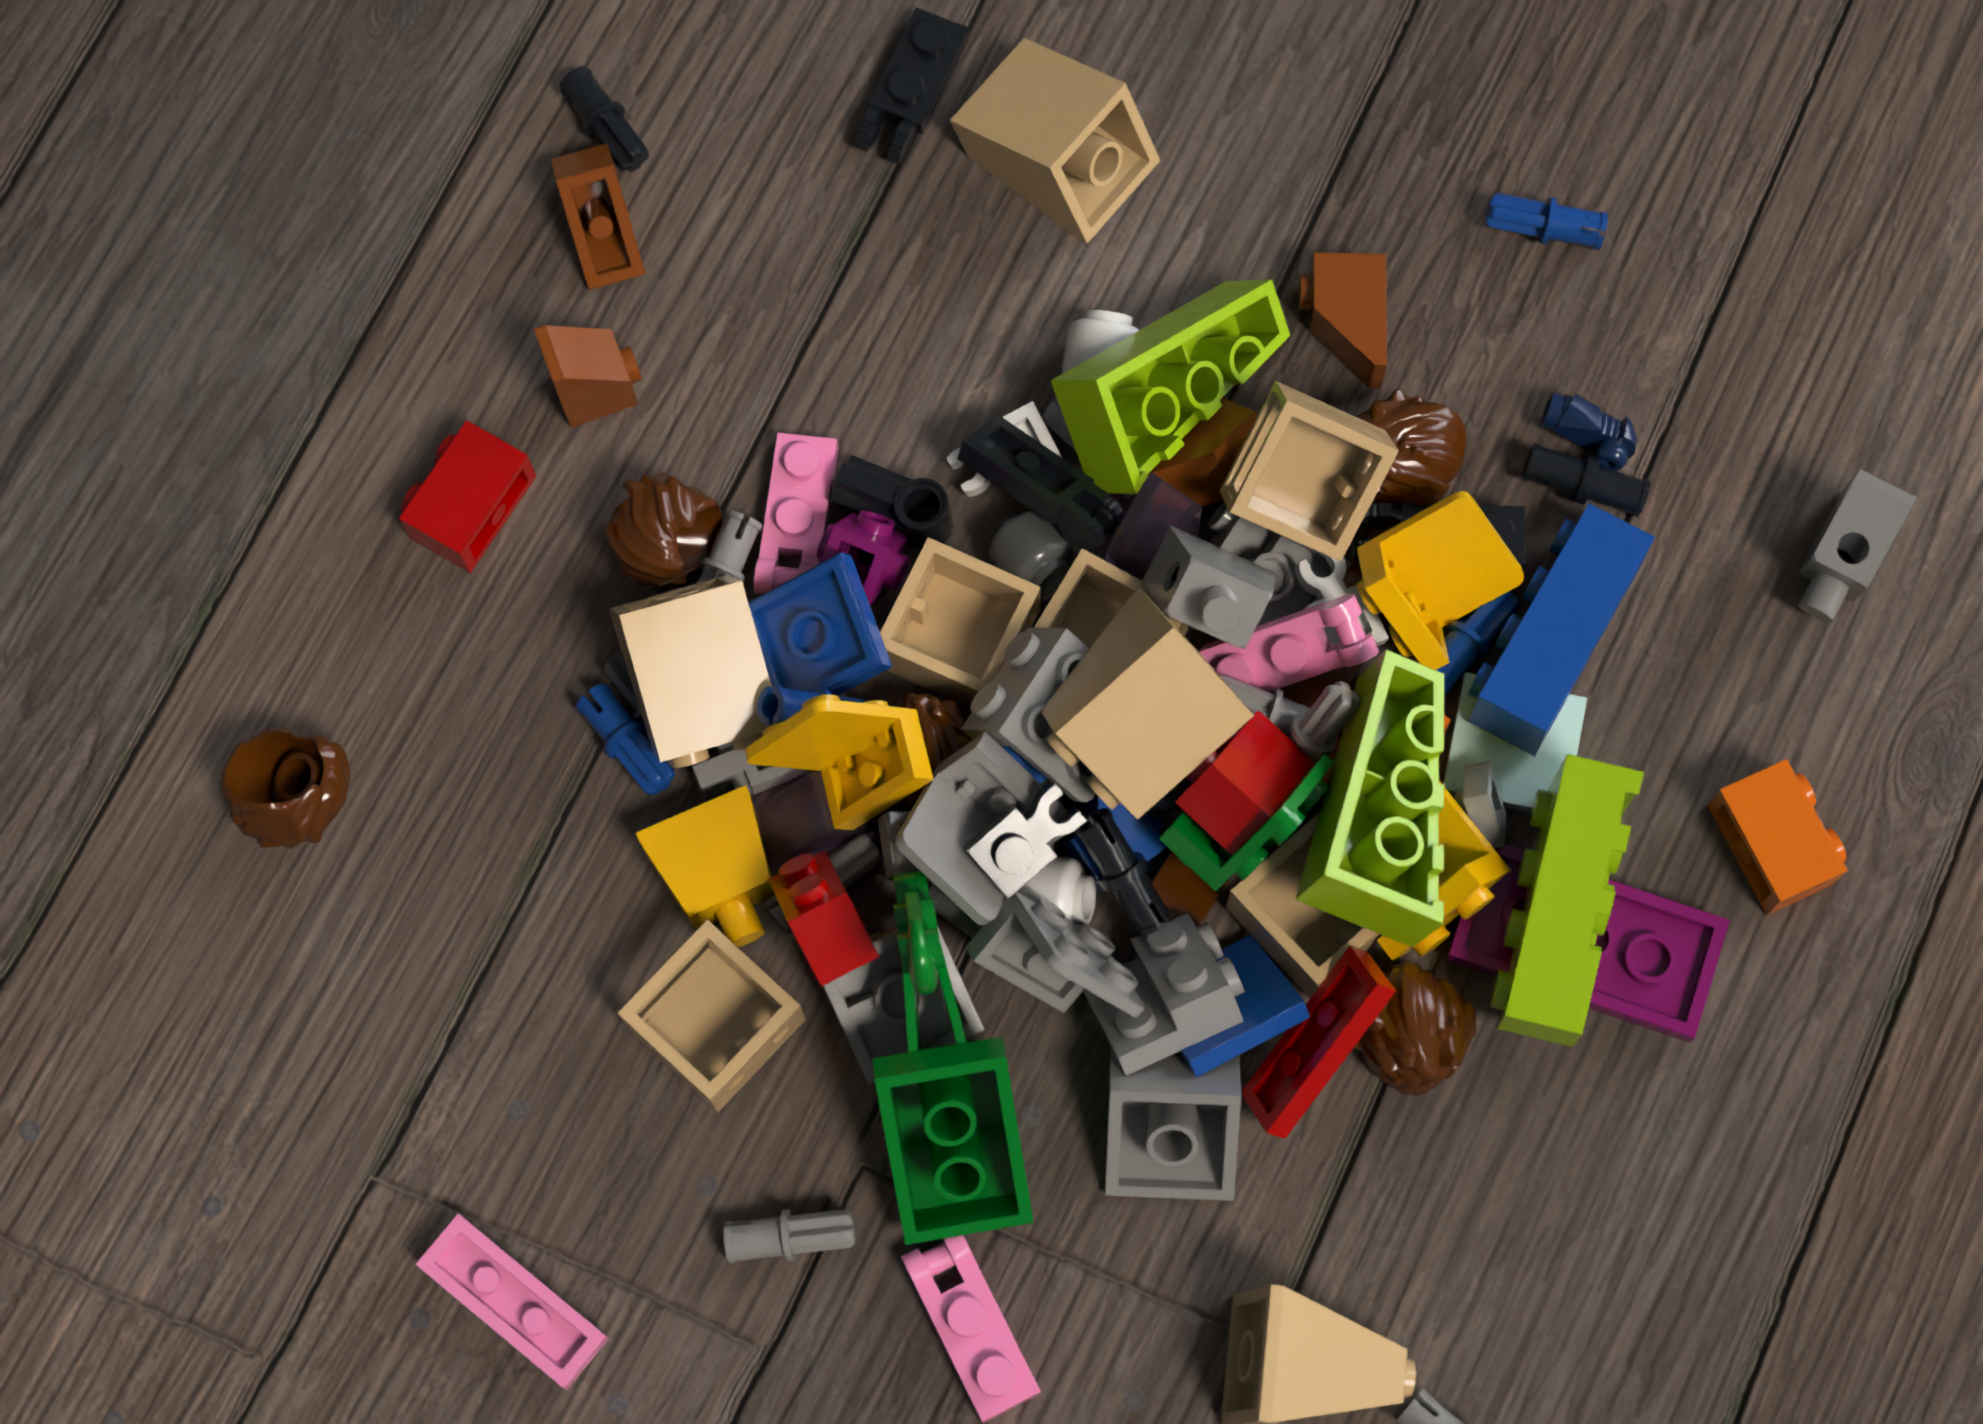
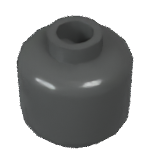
(1032, 550)

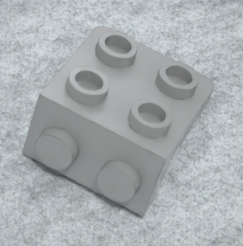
(1013, 703)
(953, 808)
(1051, 957)

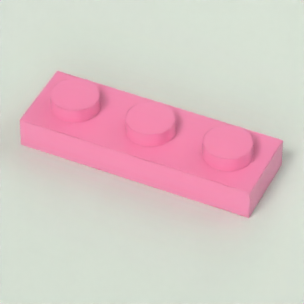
(512, 1301)

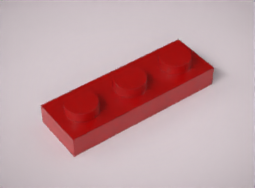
(1317, 1047)

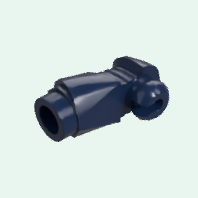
(1591, 429)

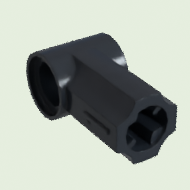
(882, 491)

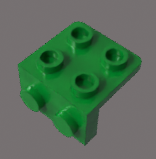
(1214, 863)

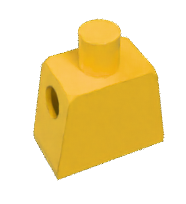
(714, 863)

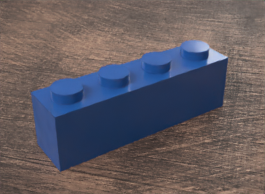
(1560, 629)

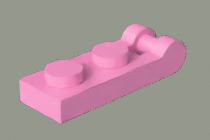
(795, 507)
(1296, 646)
(972, 1329)

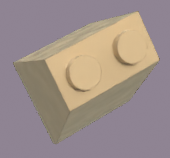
(1058, 136)
(694, 668)
(1141, 709)

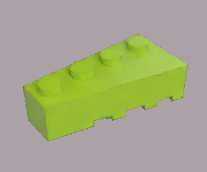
(1157, 384)
(1378, 824)
(1564, 900)

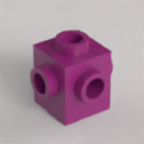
(874, 535)

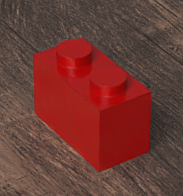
(466, 495)
(1243, 782)
(822, 916)

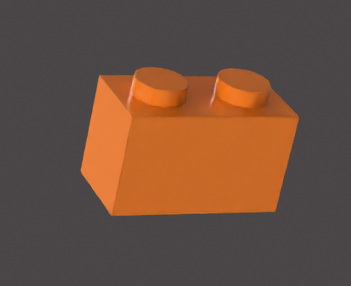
(1778, 836)

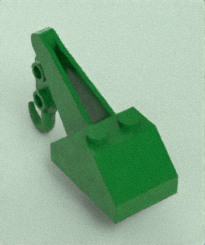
(946, 1106)

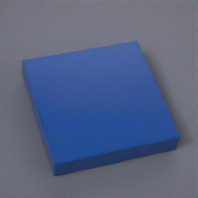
(820, 630)
(1266, 1006)

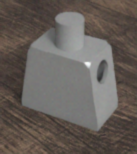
(1863, 528)
(1213, 587)

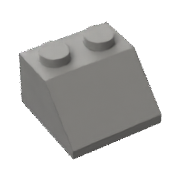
(1173, 1130)

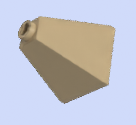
(1305, 1361)

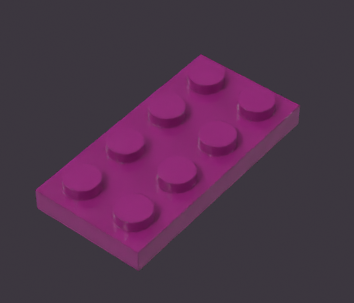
(1652, 959)

